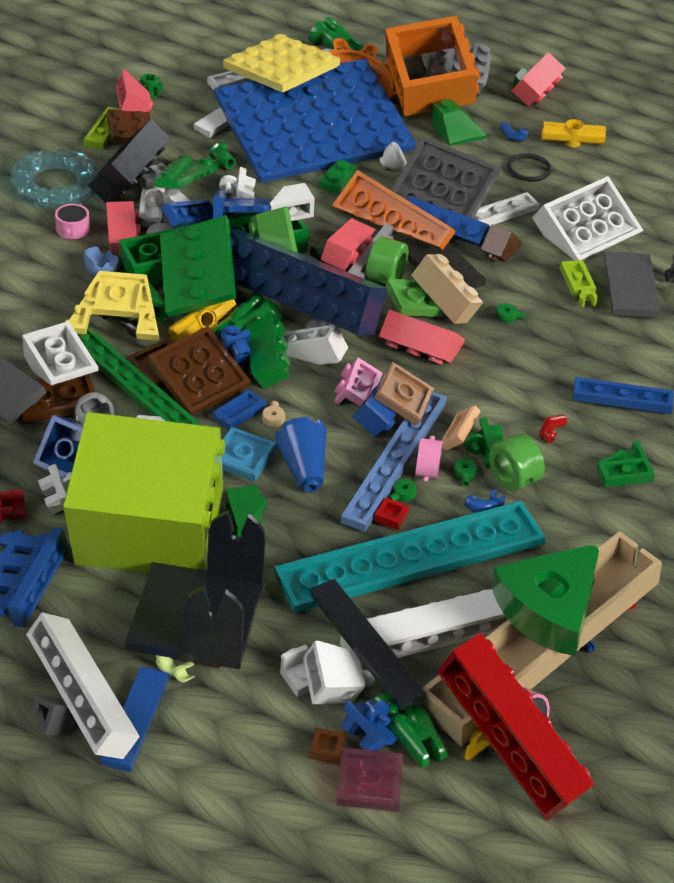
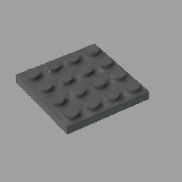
(446, 179)

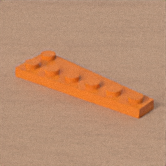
(380, 205)

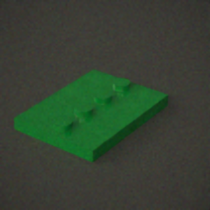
(197, 266)

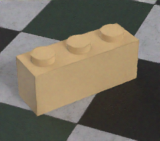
(447, 288)

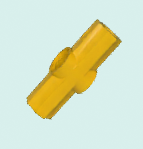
(573, 133)
(192, 322)

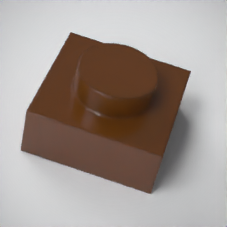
(327, 745)

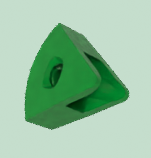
(548, 596)

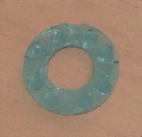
(31, 165)

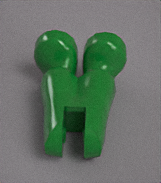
(329, 31)
(248, 312)
(414, 731)

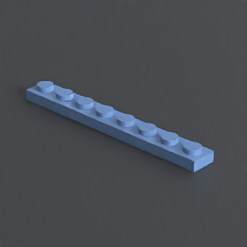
(390, 466)

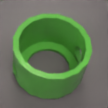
(387, 260)
(516, 462)

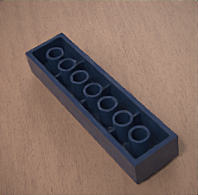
(306, 284)

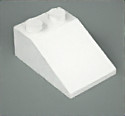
(57, 354)

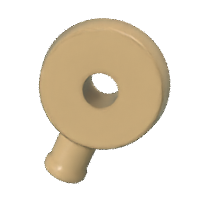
(273, 415)

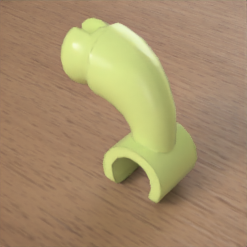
(167, 665)

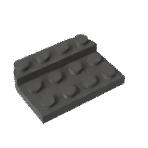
(446, 62)

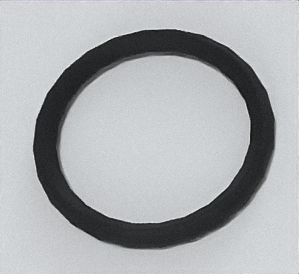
(529, 155)

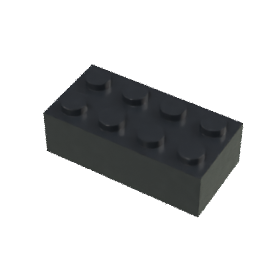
(129, 162)

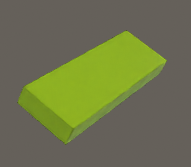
(99, 134)

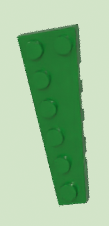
(184, 171)

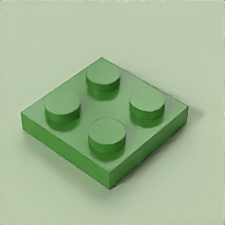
(411, 298)

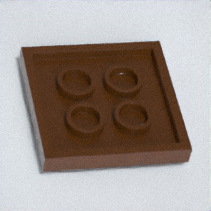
(198, 371)

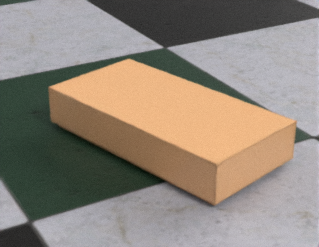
(460, 427)

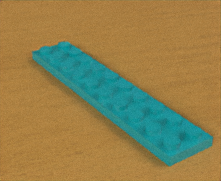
(412, 554)

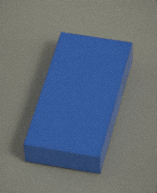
(239, 409)

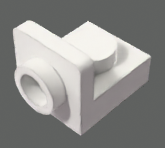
(294, 671)

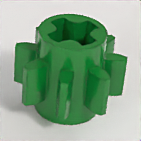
(151, 84)

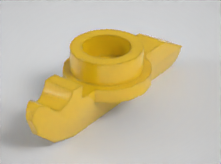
(477, 744)

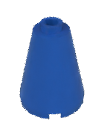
(304, 450)

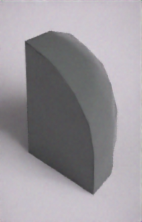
(54, 716)

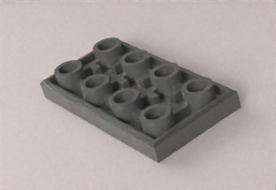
(631, 284)
(16, 391)

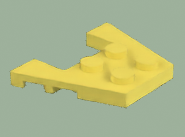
(118, 296)

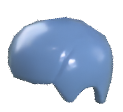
(96, 261)

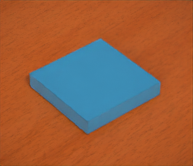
(246, 453)

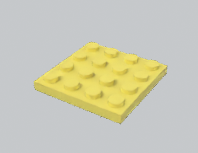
(281, 63)

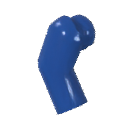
(511, 134)

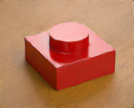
(391, 513)

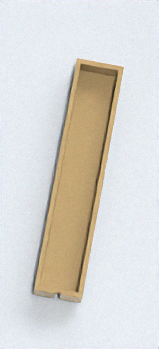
(614, 591)

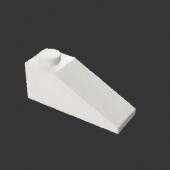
(316, 344)

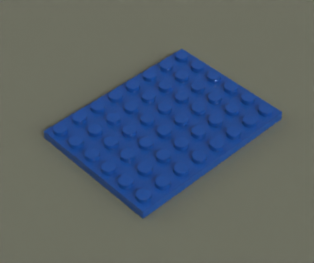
(315, 123)

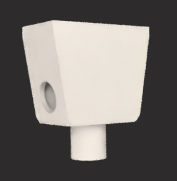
(334, 674)

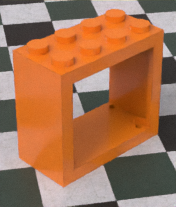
(425, 37)

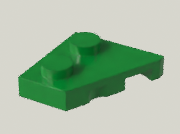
(626, 467)

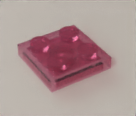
(370, 779)

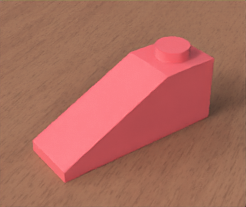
(132, 94)

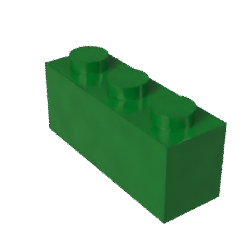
(268, 351)

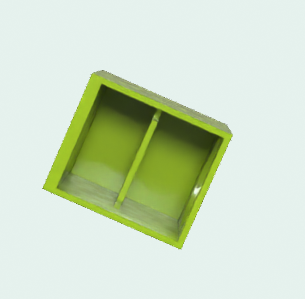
(143, 493)

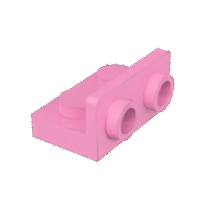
(357, 382)

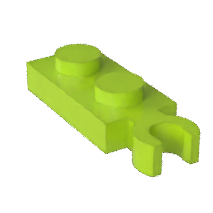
(579, 281)

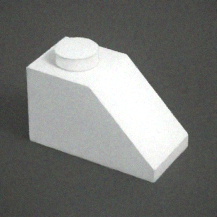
(297, 198)

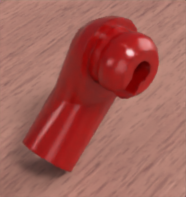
(547, 430)

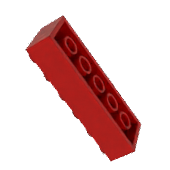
(515, 726)

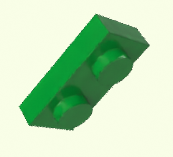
(337, 176)

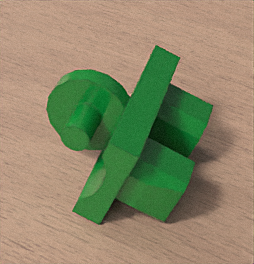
(484, 439)

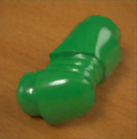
(221, 155)

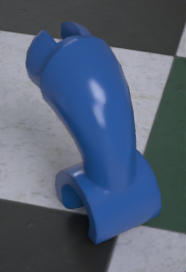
(478, 505)

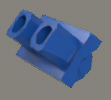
(236, 344)
(373, 720)

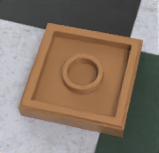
(404, 393)

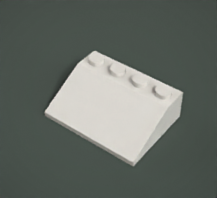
(587, 220)

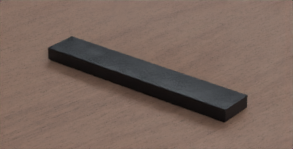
(368, 645)

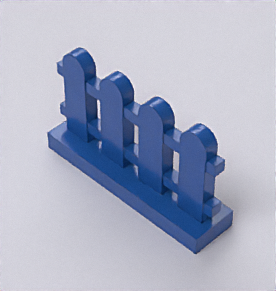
(222, 204)
(34, 570)

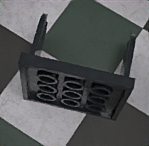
(204, 612)

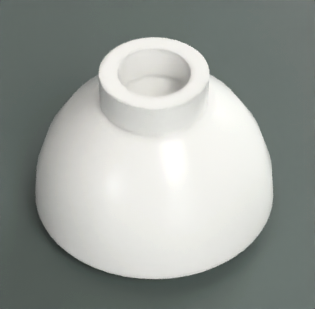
(393, 158)

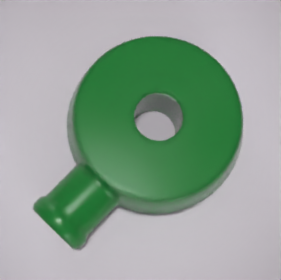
(508, 313)
(464, 470)
(403, 490)

